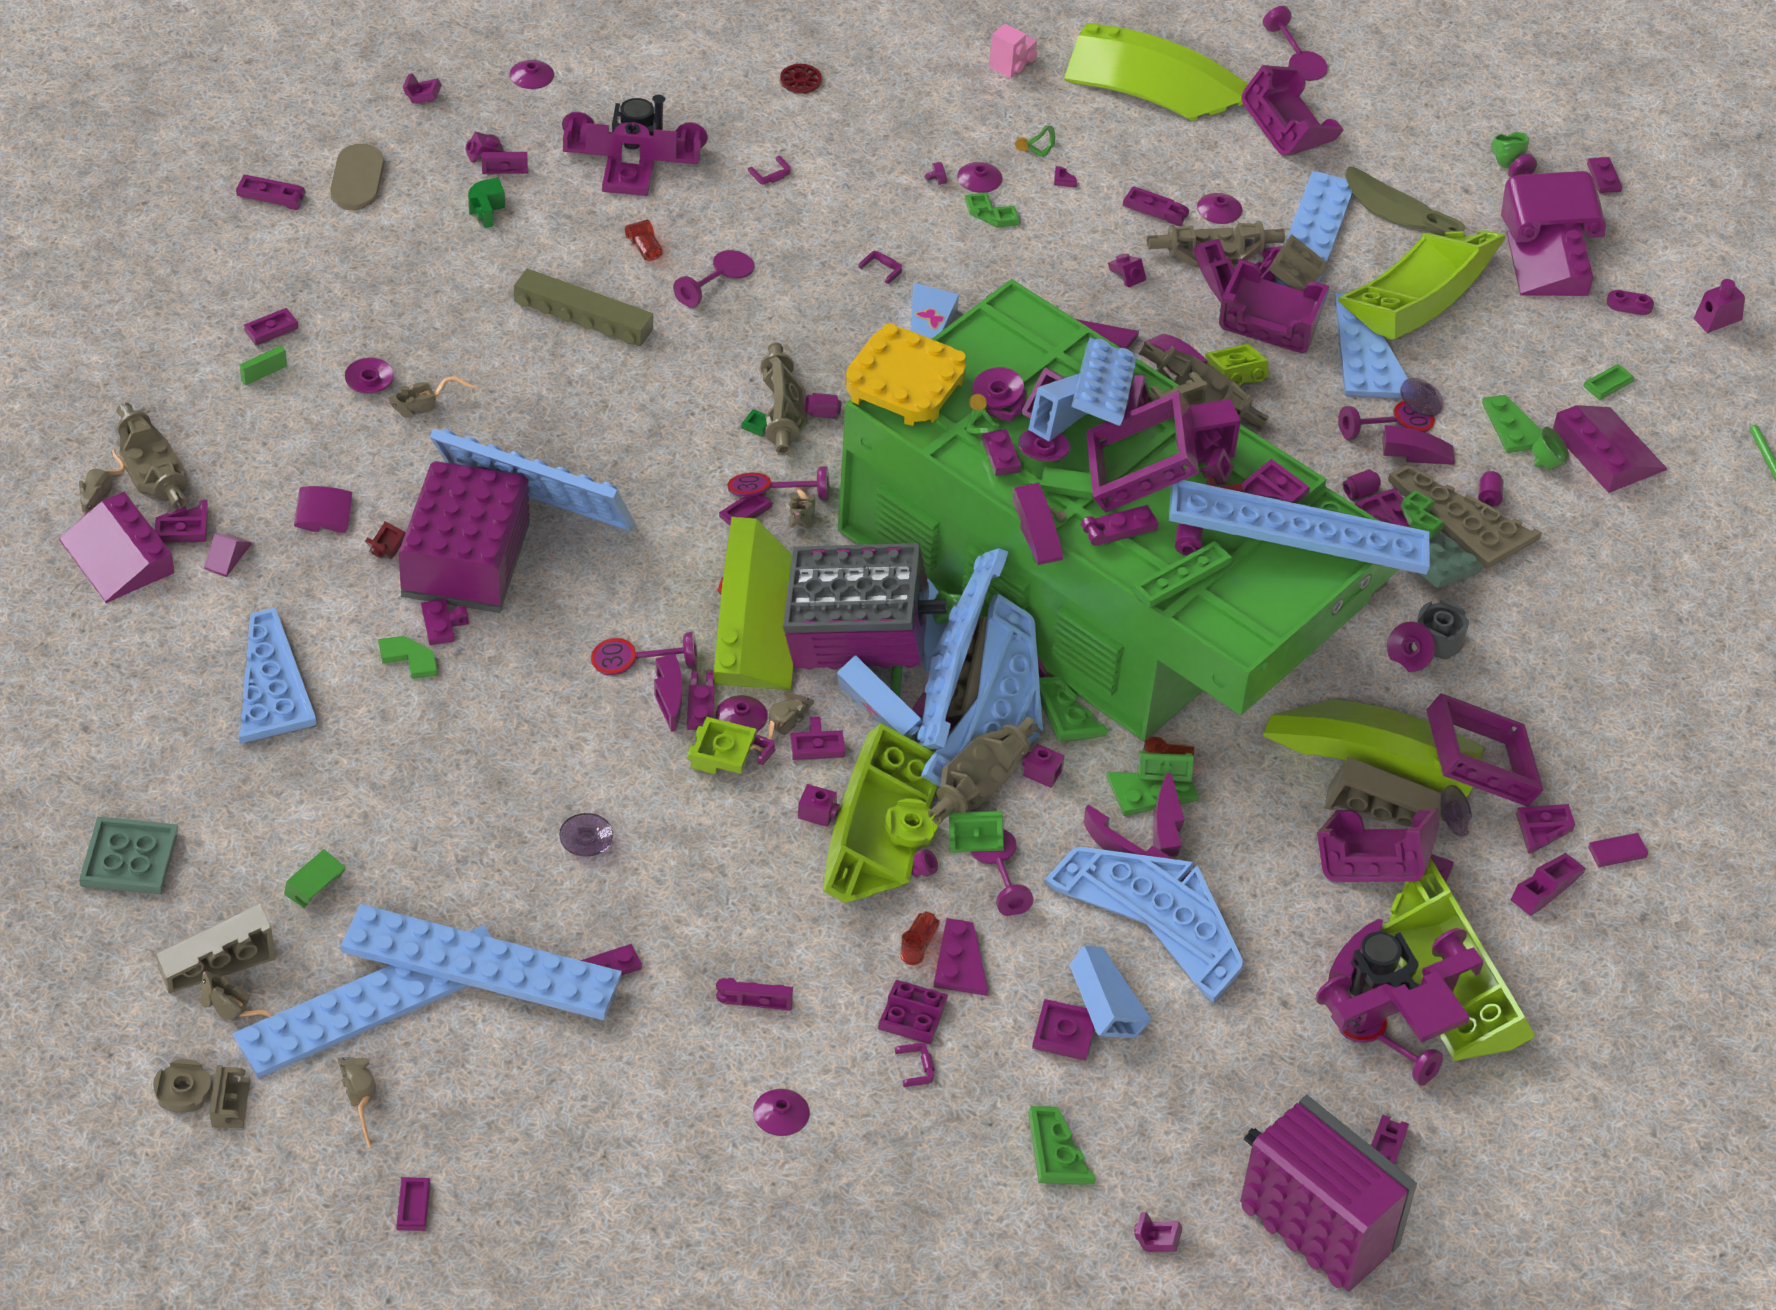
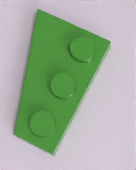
(1511, 424)

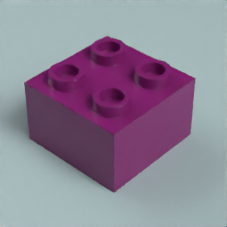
(1215, 427)

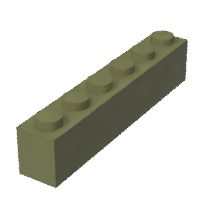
(583, 307)

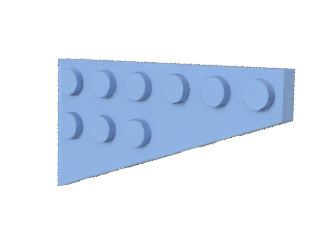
(1366, 359)
(273, 686)

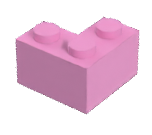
(1011, 50)

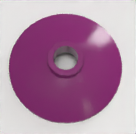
(531, 74)
(979, 177)
(1219, 208)
(369, 375)
(999, 387)
(1041, 449)
(1400, 646)
(753, 713)
(781, 1121)

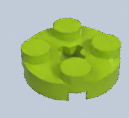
(907, 835)

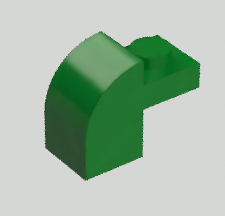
(484, 198)

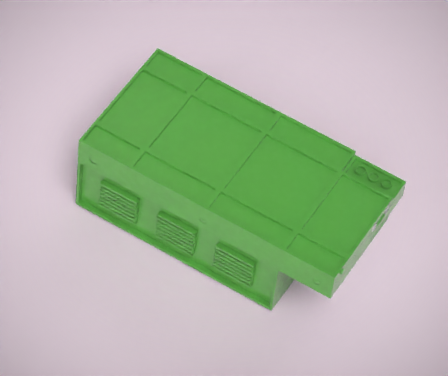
(1131, 662)

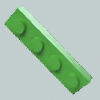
(1181, 574)

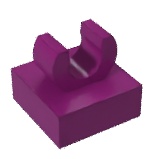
(1218, 467)

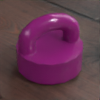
(938, 173)
(924, 863)

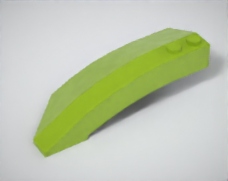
(1153, 71)
(1422, 282)
(752, 610)
(1371, 735)
(860, 850)
(1422, 915)

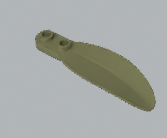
(1398, 206)

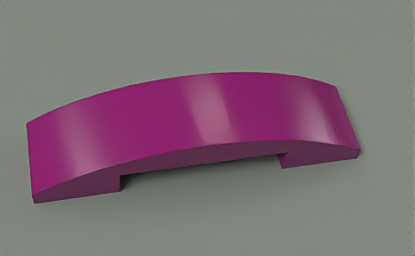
(1107, 839)

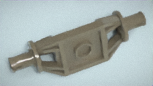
(1231, 239)
(1218, 386)
(788, 413)
(150, 458)
(981, 769)

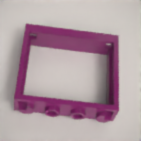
(1154, 476)
(1519, 786)

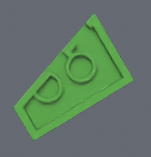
(1065, 714)
(1140, 795)
(1054, 1150)

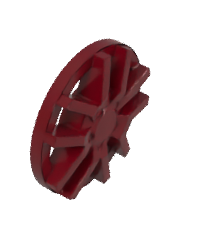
(801, 78)

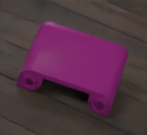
(1282, 115)
(1550, 200)
(1270, 309)
(1376, 855)

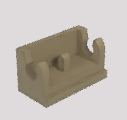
(1192, 391)
(229, 1097)

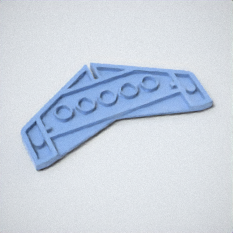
(953, 649)
(1006, 686)
(1152, 893)

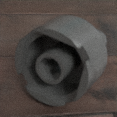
(1447, 625)

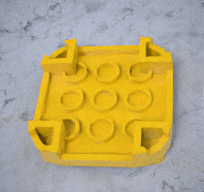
(905, 373)

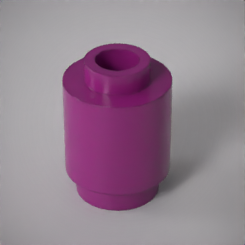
(822, 405)
(1362, 484)
(1491, 488)
(1188, 539)

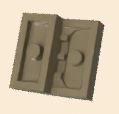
(1297, 264)

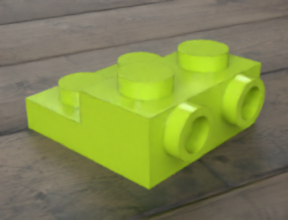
(1239, 364)
(721, 746)

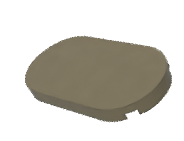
(357, 176)

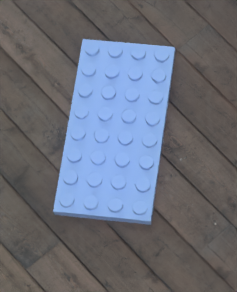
(545, 484)

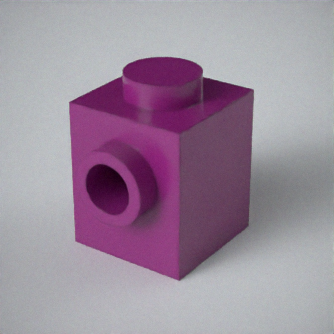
(1043, 765)
(818, 805)

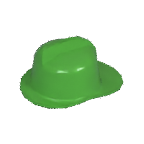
(1549, 449)

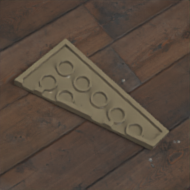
(1467, 520)

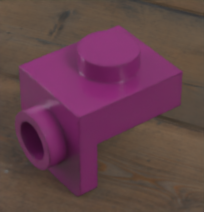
(421, 91)
(482, 143)
(1130, 268)
(1157, 1236)

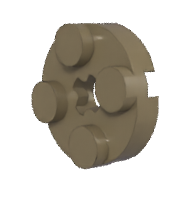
(183, 1100)

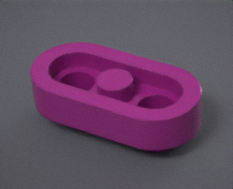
(1630, 302)

